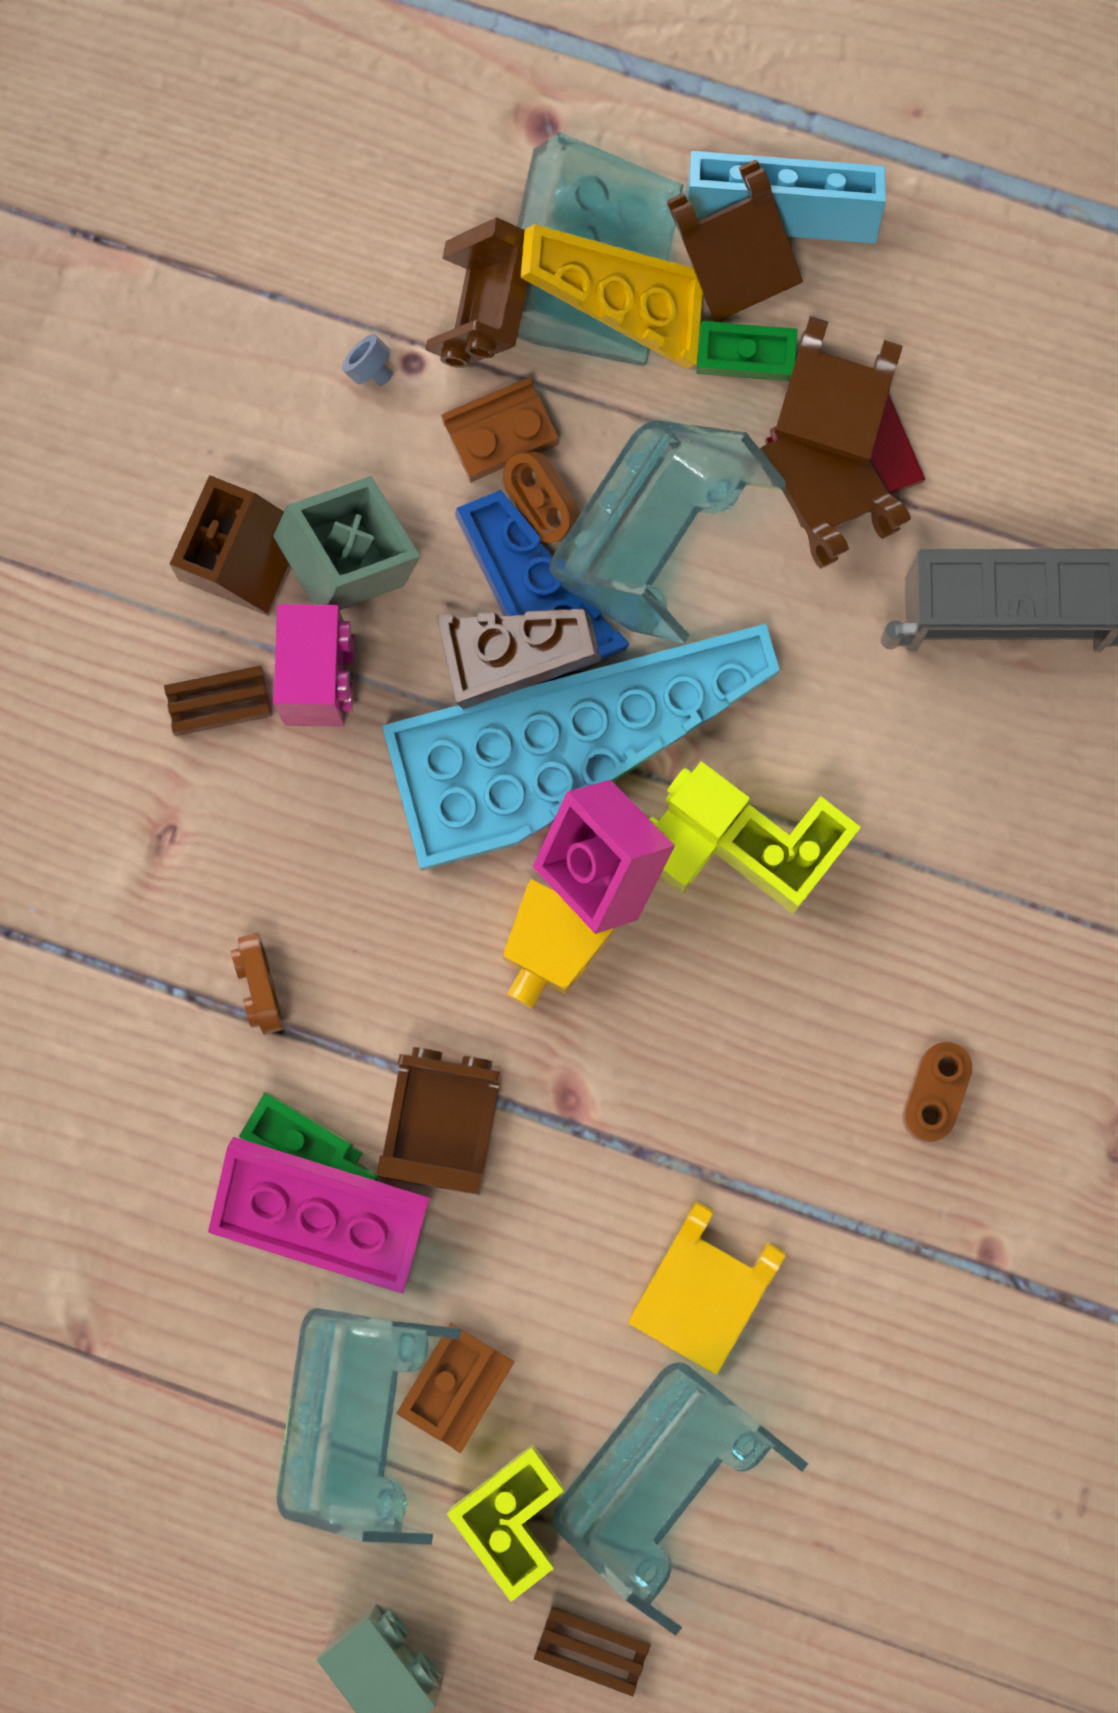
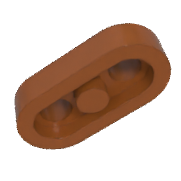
(540, 500)
(263, 1005)
(937, 1090)

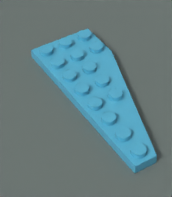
(504, 766)

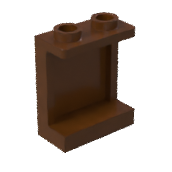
(490, 294)
(440, 1122)

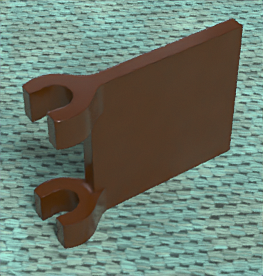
(738, 251)
(835, 400)
(831, 492)

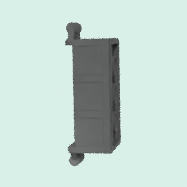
(1009, 596)

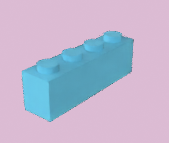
(810, 195)

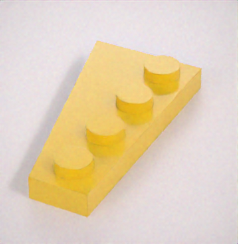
(626, 290)

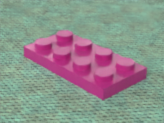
(318, 1215)

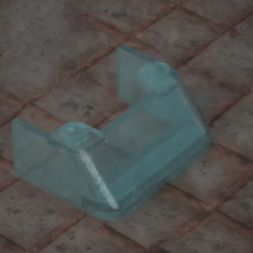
(645, 510)
(343, 1424)
(650, 1477)

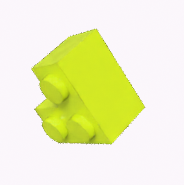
(697, 818)
(783, 863)
(496, 1516)

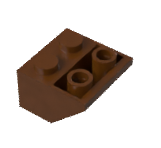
(232, 547)

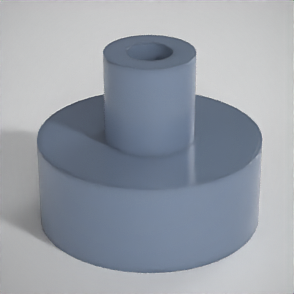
(368, 361)

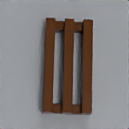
(214, 682)
(585, 1671)

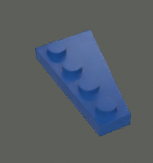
(519, 567)

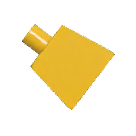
(548, 945)

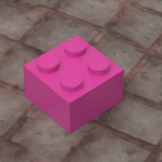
(311, 665)
(603, 856)

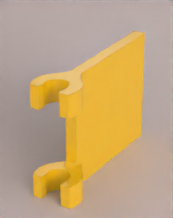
(702, 1294)

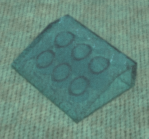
(599, 199)

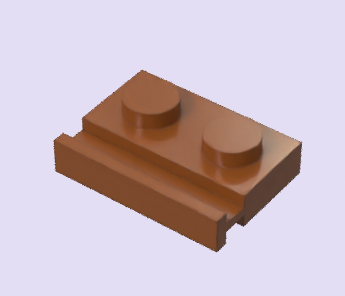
(499, 427)
(455, 1388)

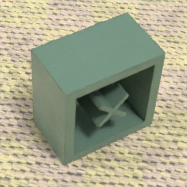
(346, 545)
(378, 1667)

